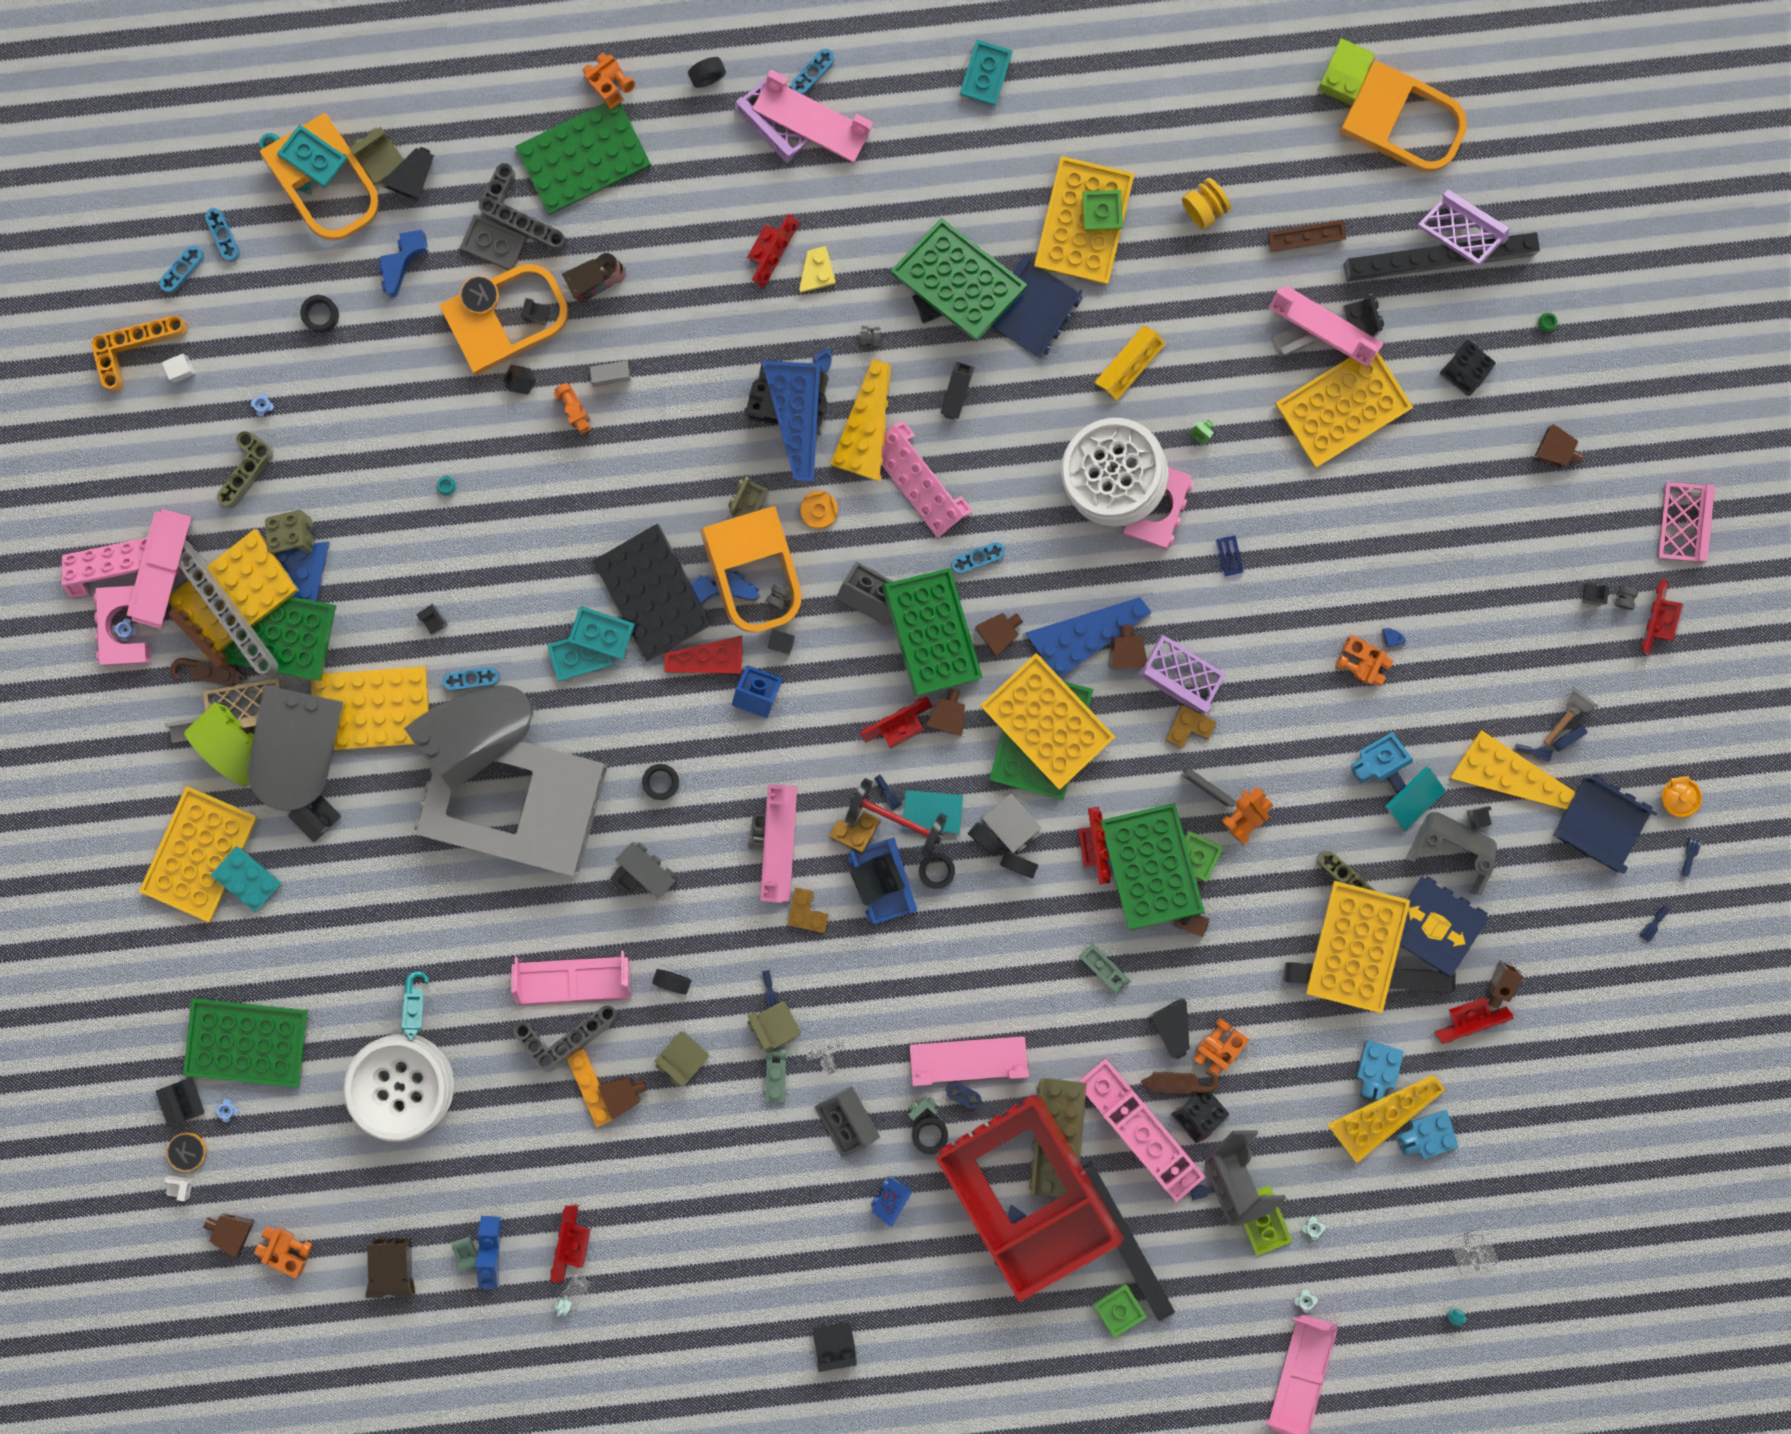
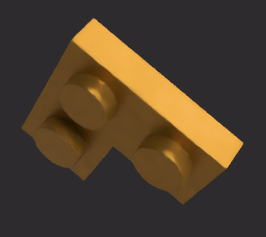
(1187, 722)
(858, 836)
(802, 916)

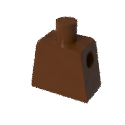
(1557, 448)
(999, 632)
(1127, 650)
(948, 714)
(1196, 925)
(1506, 978)
(621, 1095)
(229, 1232)

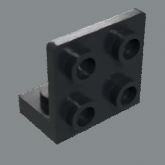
(1365, 315)
(1468, 368)
(877, 878)
(1200, 1115)
(835, 1347)

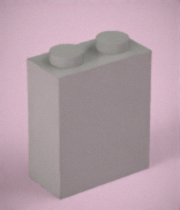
(1012, 823)

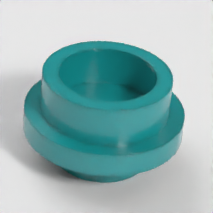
(446, 485)
(1457, 1317)

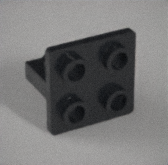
(315, 818)
(180, 1102)

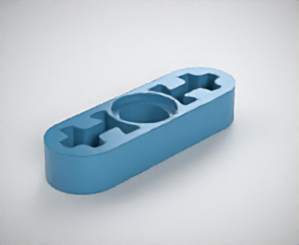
(813, 80)
(222, 220)
(180, 261)
(993, 557)
(456, 675)

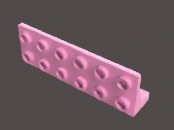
(811, 118)
(1325, 325)
(919, 482)
(101, 564)
(778, 843)
(968, 1060)

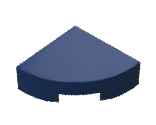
(824, 359)
(1392, 637)

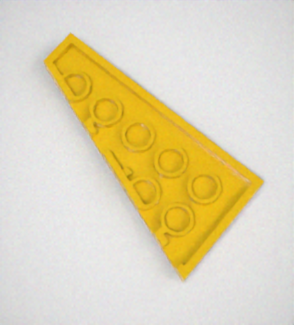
(864, 433)
(1500, 769)
(1373, 1124)

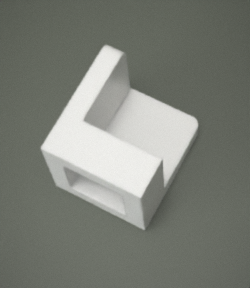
(178, 368)
(179, 1187)

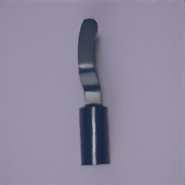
(1540, 753)
(891, 797)
(1691, 851)
(1651, 928)
(771, 996)
(1201, 1192)

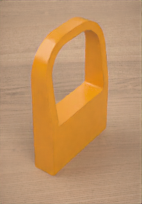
(1379, 107)
(292, 179)
(483, 335)
(745, 541)

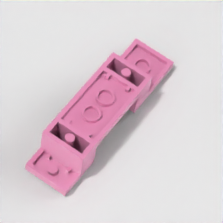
(1141, 1130)

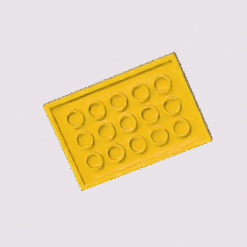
(1064, 243)
(1343, 407)
(251, 580)
(376, 704)
(1047, 721)
(192, 848)
(1358, 947)

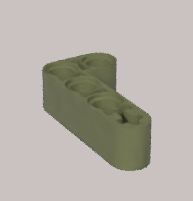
(242, 472)
(1350, 875)

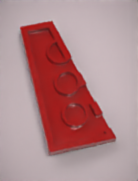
(715, 657)

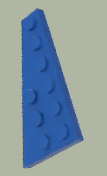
(795, 401)
(305, 569)
(1078, 638)

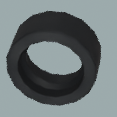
(706, 72)
(308, 303)
(646, 778)
(985, 839)
(1018, 865)
(937, 885)
(671, 981)
(915, 1135)

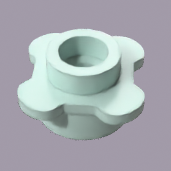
(1320, 1227)
(1312, 1300)
(562, 1306)

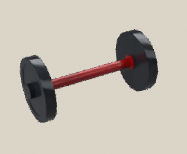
(859, 801)

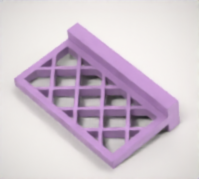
(764, 129)
(1462, 209)
(1177, 690)

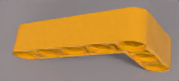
(130, 342)

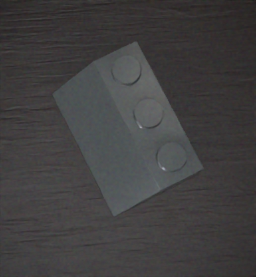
(865, 593)
(646, 869)
(847, 1122)

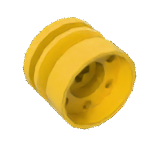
(1207, 203)

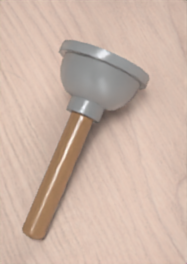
(1579, 703)

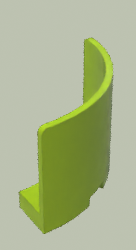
(222, 742)

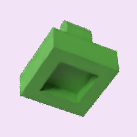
(1202, 432)

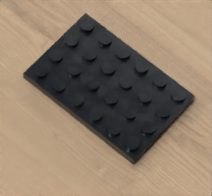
(652, 592)

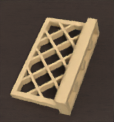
(248, 723)

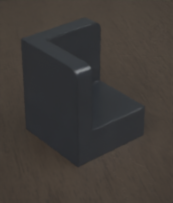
(535, 312)
(519, 379)
(1595, 594)
(432, 619)
(781, 642)
(1479, 817)
(624, 880)

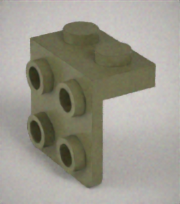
(376, 154)
(748, 498)
(289, 532)
(773, 1026)
(681, 1059)

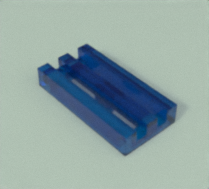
(1229, 555)

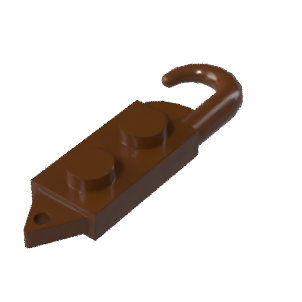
(208, 672)
(1179, 1082)

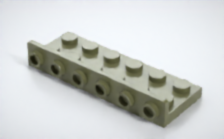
(1067, 1105)

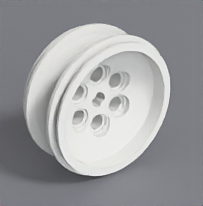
(1121, 504)
(382, 1117)

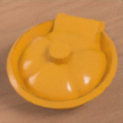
(1681, 797)

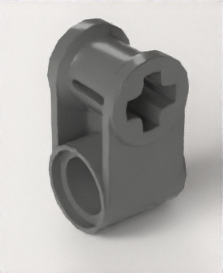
(757, 833)

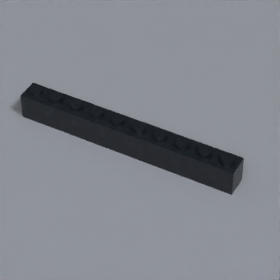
(1436, 258)

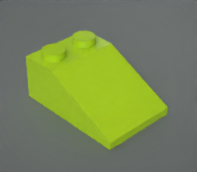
(1346, 72)
(1268, 1231)

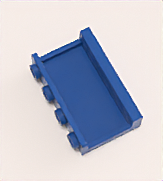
(894, 903)

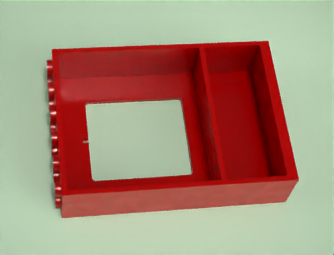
(1053, 1237)

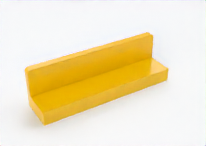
(1130, 362)

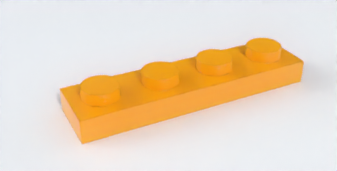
(588, 1086)

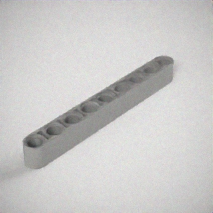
(228, 613)

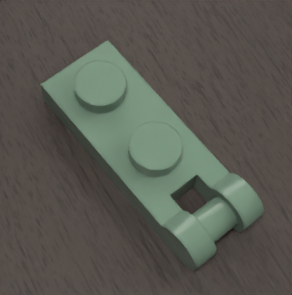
(1104, 968)
(776, 1076)

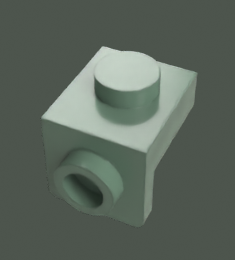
(917, 1108)
(465, 1253)

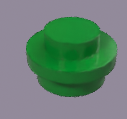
(1547, 322)

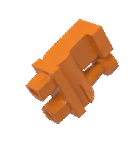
(602, 78)
(577, 415)
(1369, 661)
(1249, 814)
(1220, 1053)
(278, 1254)

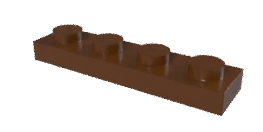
(1307, 236)
(204, 643)

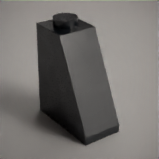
(410, 174)
(957, 390)
(1172, 1027)

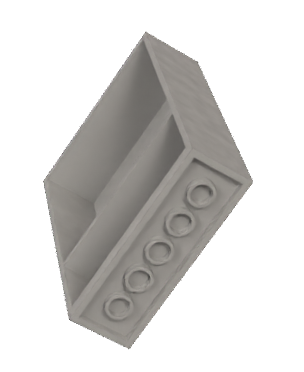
(553, 819)

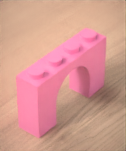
(1160, 533)
(111, 651)

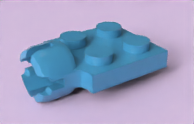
(1381, 759)
(1378, 1069)
(1429, 1136)

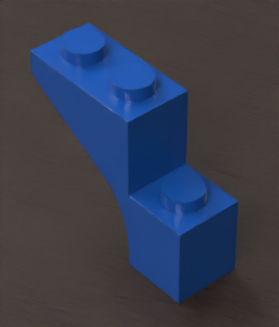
(395, 265)
(705, 587)
(488, 1254)

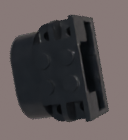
(761, 406)

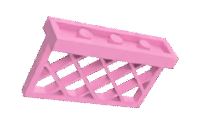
(1703, 526)

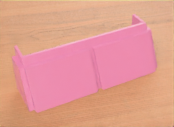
(158, 568)
(571, 981)
(1303, 1375)

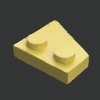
(817, 270)

